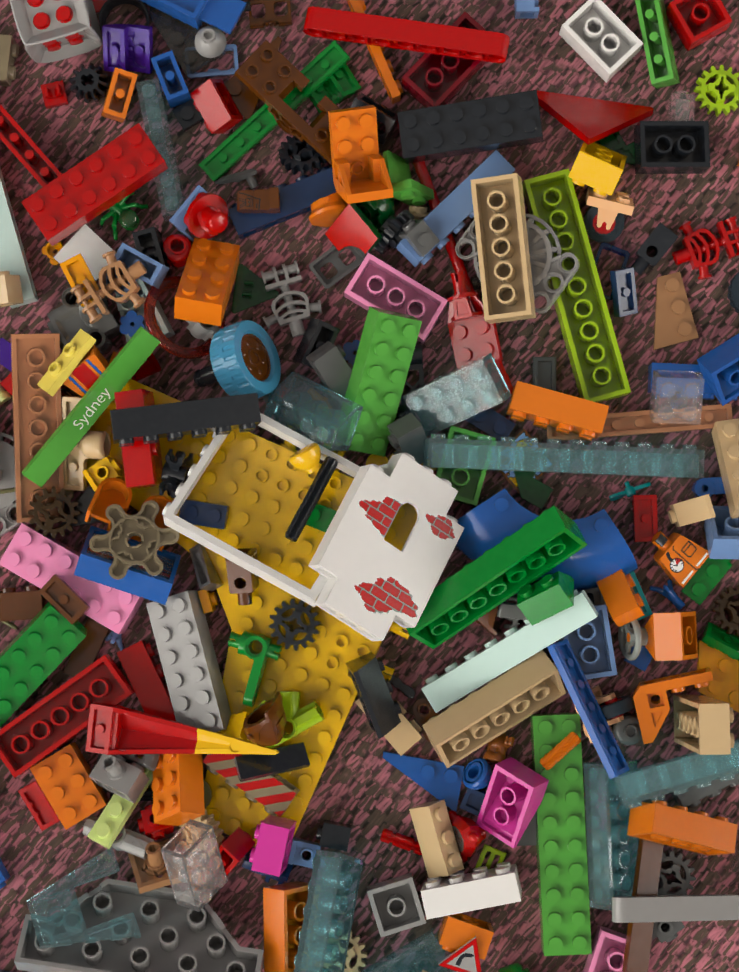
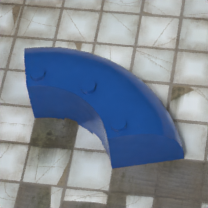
(503, 516)

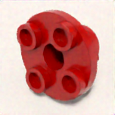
(207, 215)

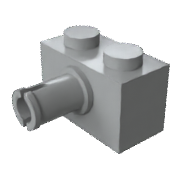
(119, 777)

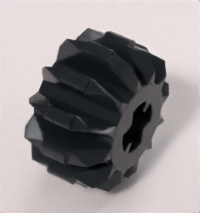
(88, 91)

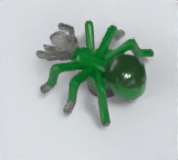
(122, 214)

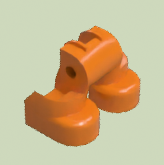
(115, 492)

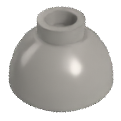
(210, 42)

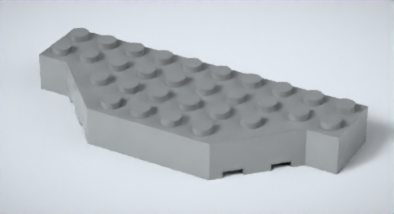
(170, 937)

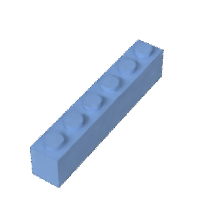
(455, 208)

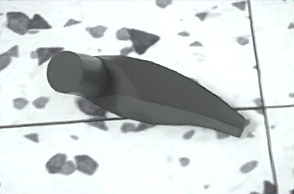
(248, 174)

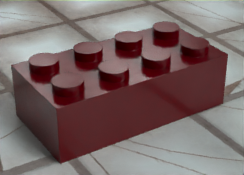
(439, 77)

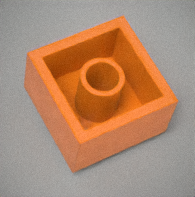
(460, 929)

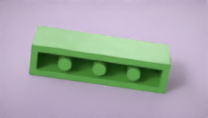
(657, 43)

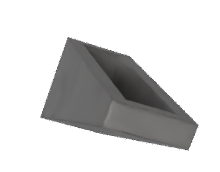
(204, 569)

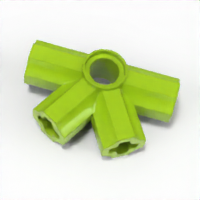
(299, 718)

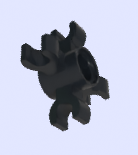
(174, 471)

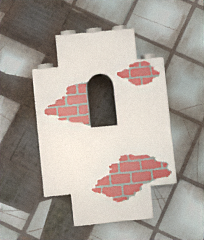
(367, 576)

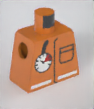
(678, 557)

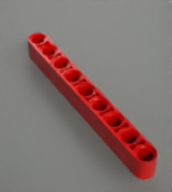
(406, 34)

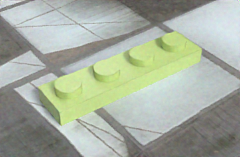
(115, 816)

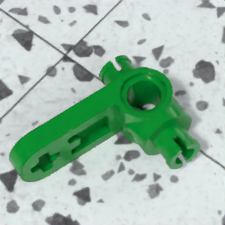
(244, 645)

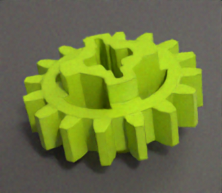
(728, 85)

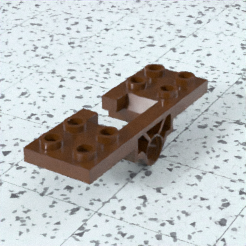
(272, 80)

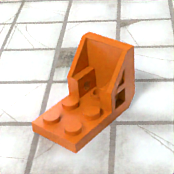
(356, 162)
(653, 713)

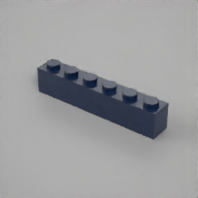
(294, 201)

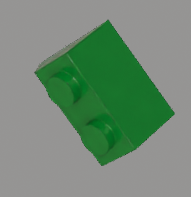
(546, 597)

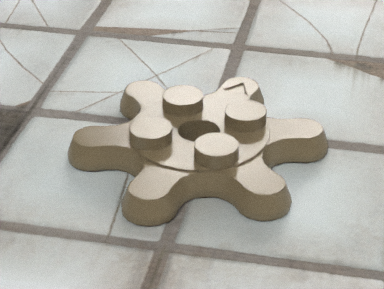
(127, 526)

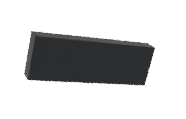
(258, 765)

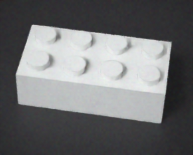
(471, 891)

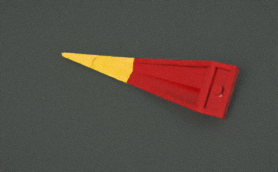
(129, 731)

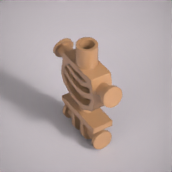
(124, 276)

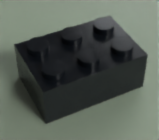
(671, 147)

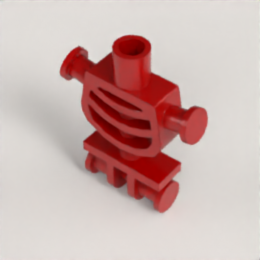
(693, 252)

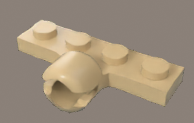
(92, 445)

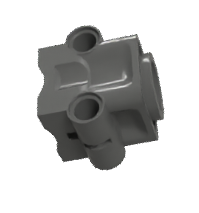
(70, 319)

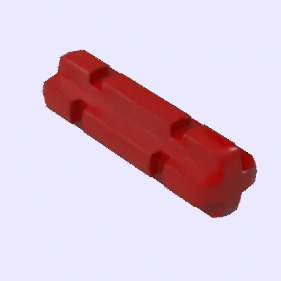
(401, 841)

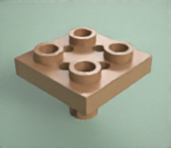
(154, 867)

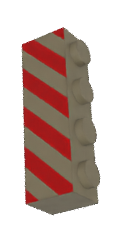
(270, 791)

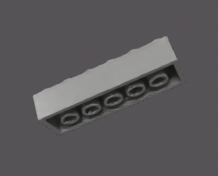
(189, 662)

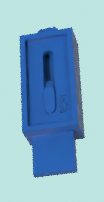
(217, 13)

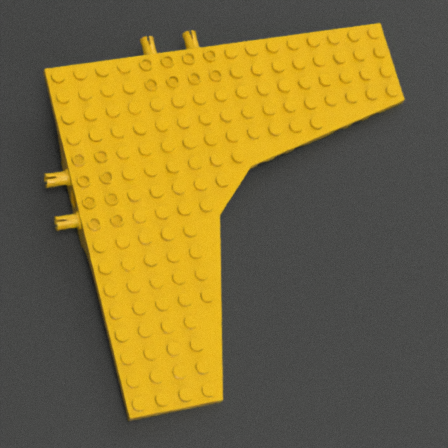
(262, 500)

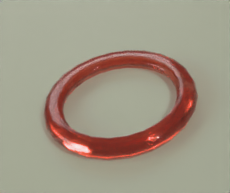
(153, 328)

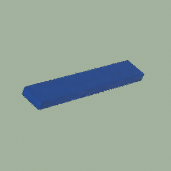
(588, 708)

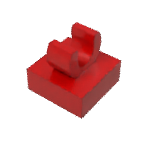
(54, 94)

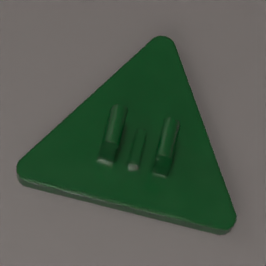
(249, 290)

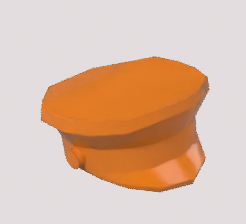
(326, 210)

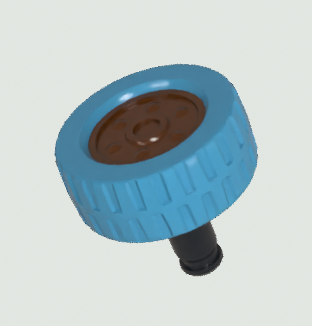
(242, 361)

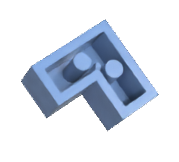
(155, 271)

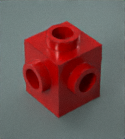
(152, 830)

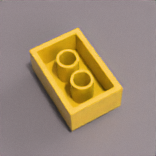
(598, 168)

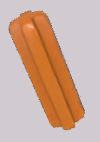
(560, 750)

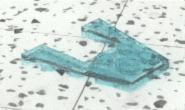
(59, 916)

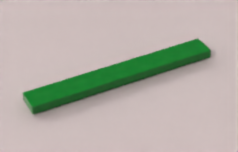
(263, 122)

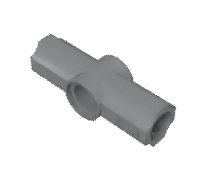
(130, 841)

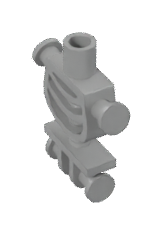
(294, 320)

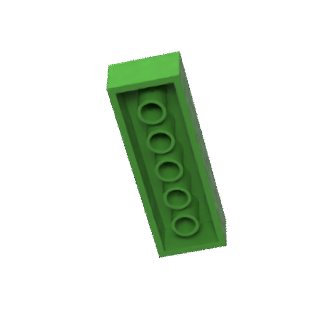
(380, 375)

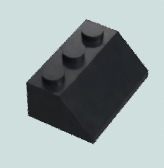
(374, 693)

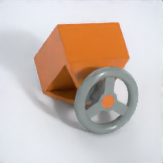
(665, 635)

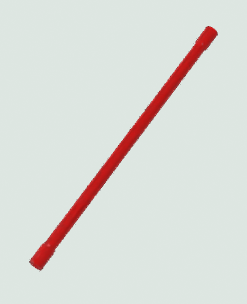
(457, 262)

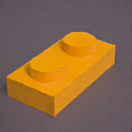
(77, 271)

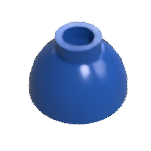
(477, 774)

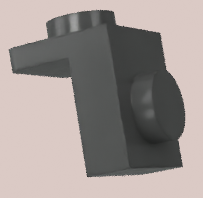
(419, 236)

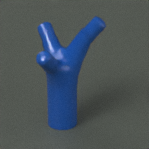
(669, 593)

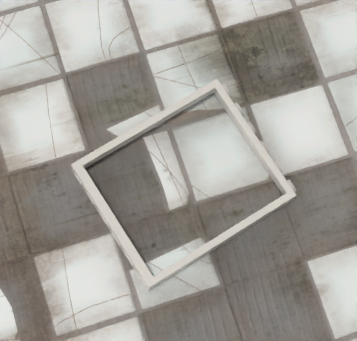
(228, 551)

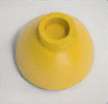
(307, 458)

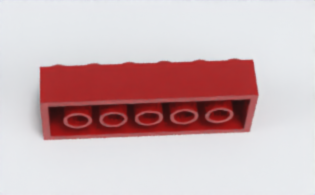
(95, 184)
(61, 715)

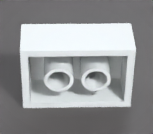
(600, 38)

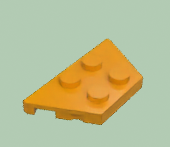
(724, 672)

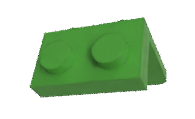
(403, 186)

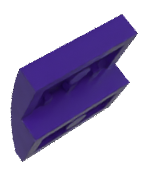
(127, 47)

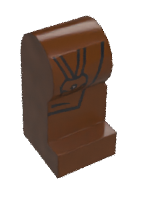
(259, 201)

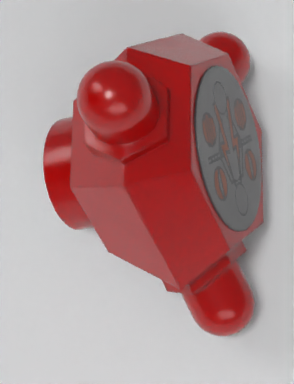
(467, 834)

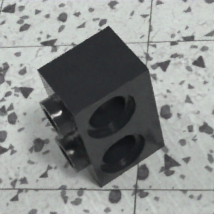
(384, 115)

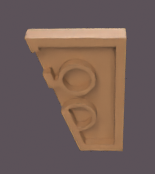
(672, 313)

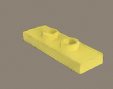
(66, 362)

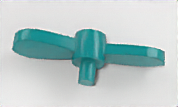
(629, 491)

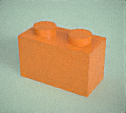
(119, 95)
(620, 597)

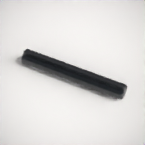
(311, 499)

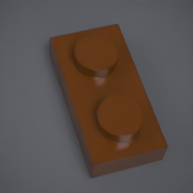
(64, 599)

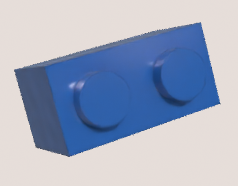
(171, 79)

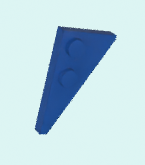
(431, 775)

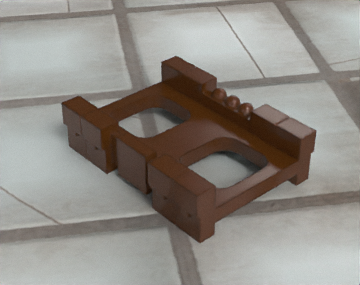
(270, 17)

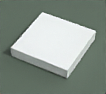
(90, 247)

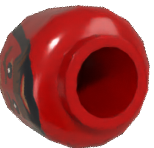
(176, 250)

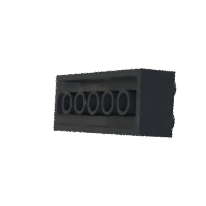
(470, 127)
(185, 418)

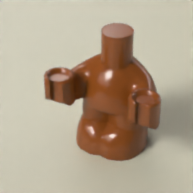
(497, 748)

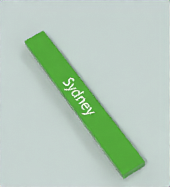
(90, 406)

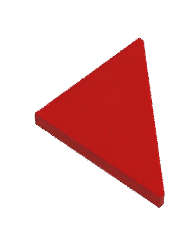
(591, 117)

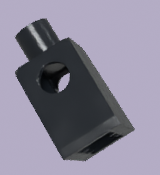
(660, 240)

